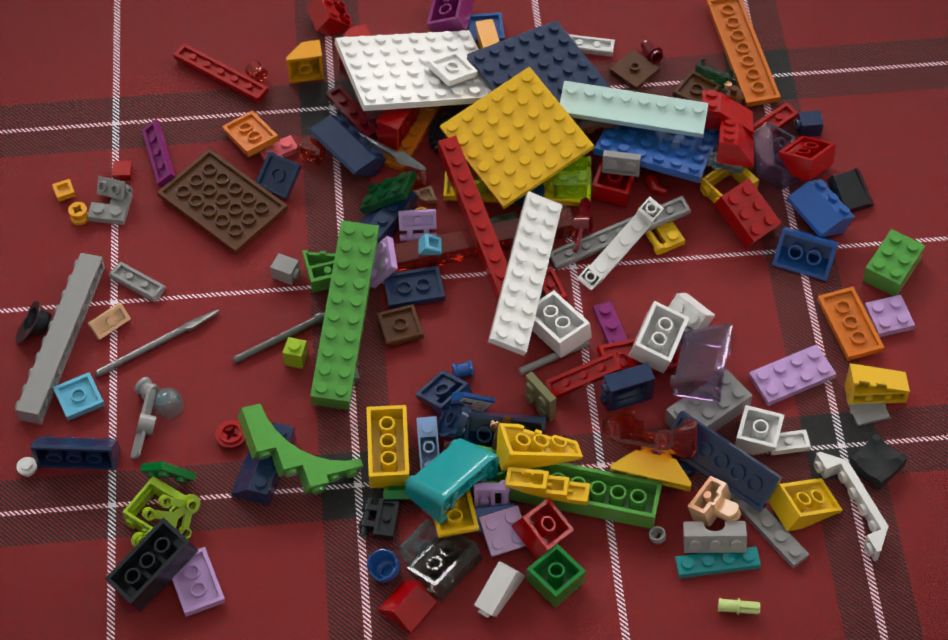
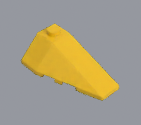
(532, 449)

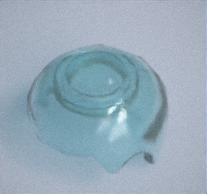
(168, 402)

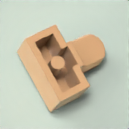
(714, 502)

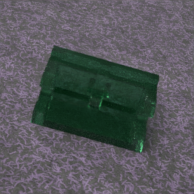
(714, 74)

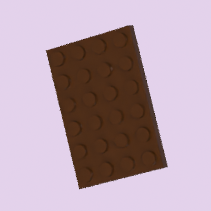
(222, 201)

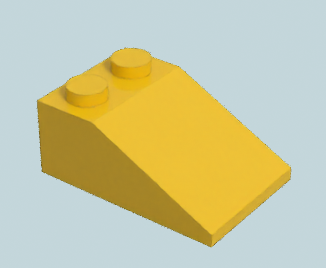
(803, 503)
(460, 518)

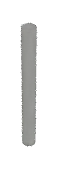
(547, 359)

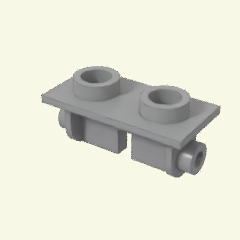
(113, 188)

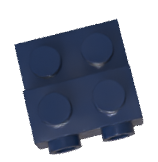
(439, 390)

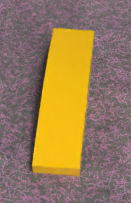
(544, 485)

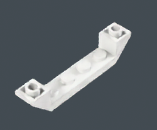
(621, 244)
(830, 465)

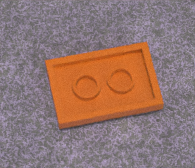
(250, 133)

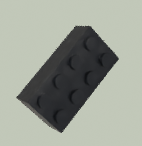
(151, 564)

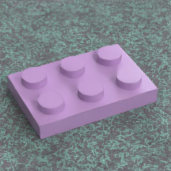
(198, 584)

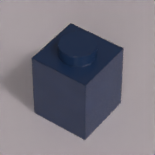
(809, 123)

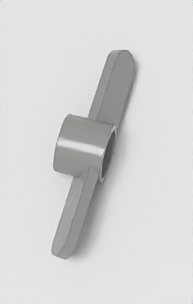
(145, 424)

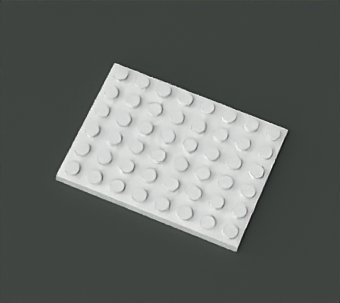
(395, 73)

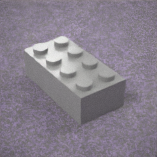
(713, 413)

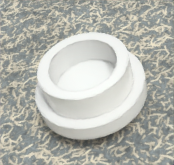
(26, 466)

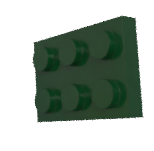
(388, 192)

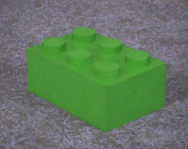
(893, 263)

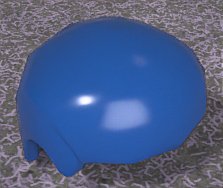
(383, 565)

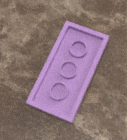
(792, 375)

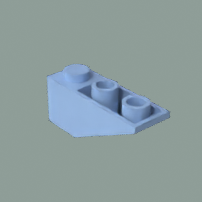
(427, 439)

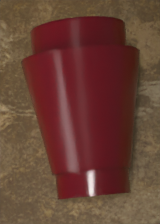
(652, 51)

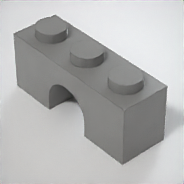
(728, 540)

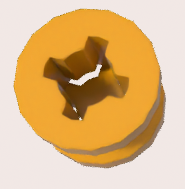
(78, 213)

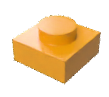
(63, 190)

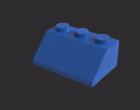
(821, 208)
(805, 253)

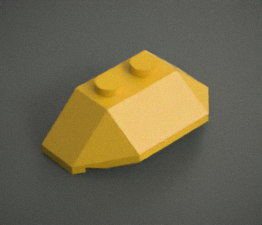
(653, 467)

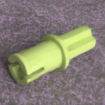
(738, 606)

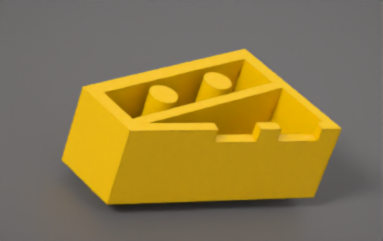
(875, 385)

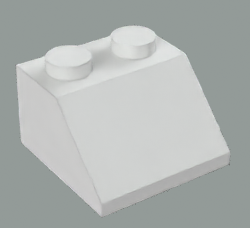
(759, 430)

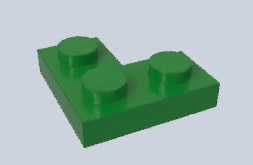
(167, 470)

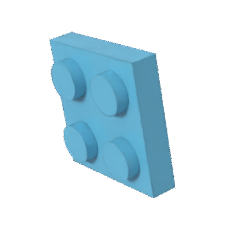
(78, 396)

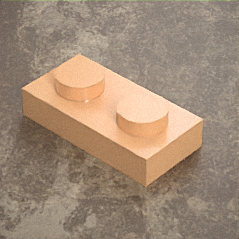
(109, 321)

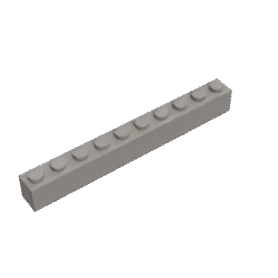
(60, 338)

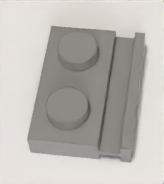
(621, 163)

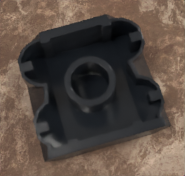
(851, 190)

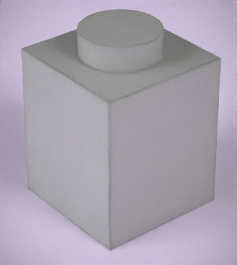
(285, 269)

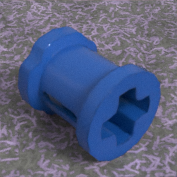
(463, 369)

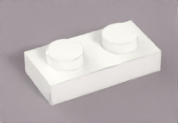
(792, 442)

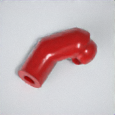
(653, 185)

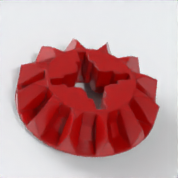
(227, 428)

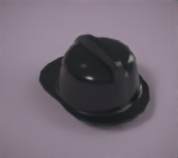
(34, 323)

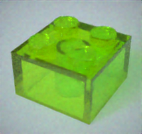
(574, 180)

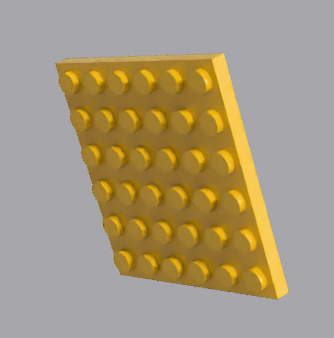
(517, 137)

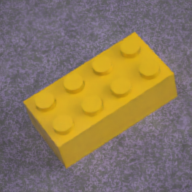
(387, 446)

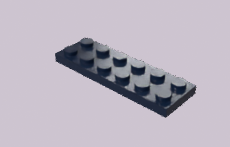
(725, 461)

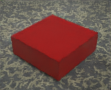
(122, 169)

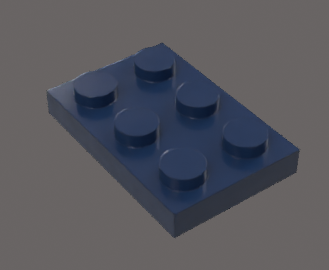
(414, 287)

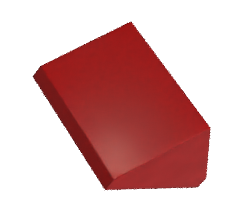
(408, 605)

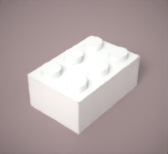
(560, 324)
(658, 336)

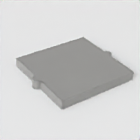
(868, 413)

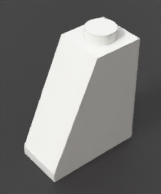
(498, 589)

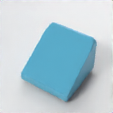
(429, 245)

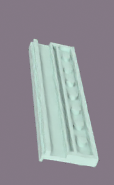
(634, 109)

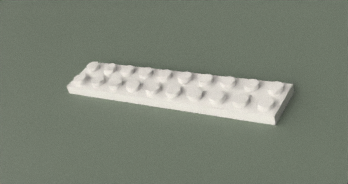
(525, 274)

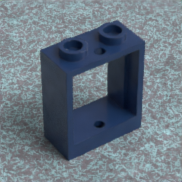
(627, 387)

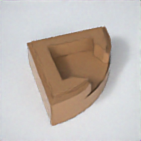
(426, 195)

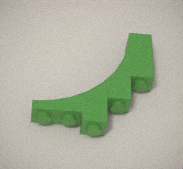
(289, 460)

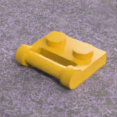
(669, 236)

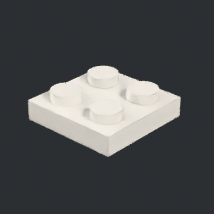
(452, 68)

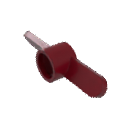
(583, 222)

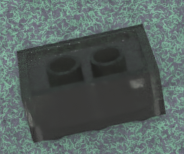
(445, 564)

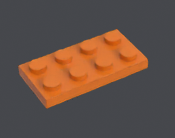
(850, 323)

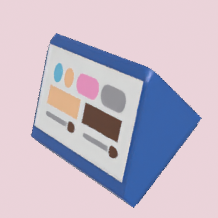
(473, 401)

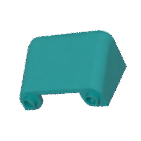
(450, 477)

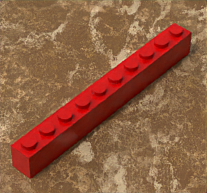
(474, 212)

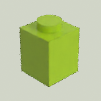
(295, 353)

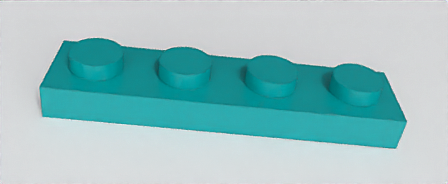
(716, 563)

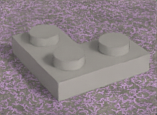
(111, 213)

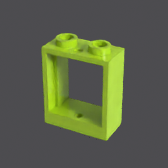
(152, 487)

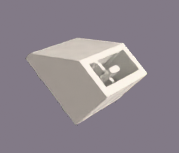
(698, 314)

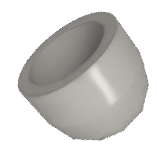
(654, 534)

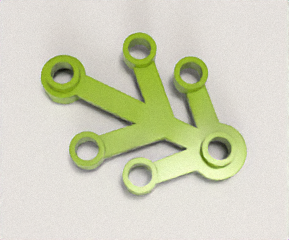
(171, 517)

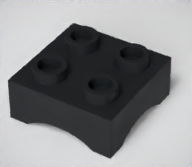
(877, 461)

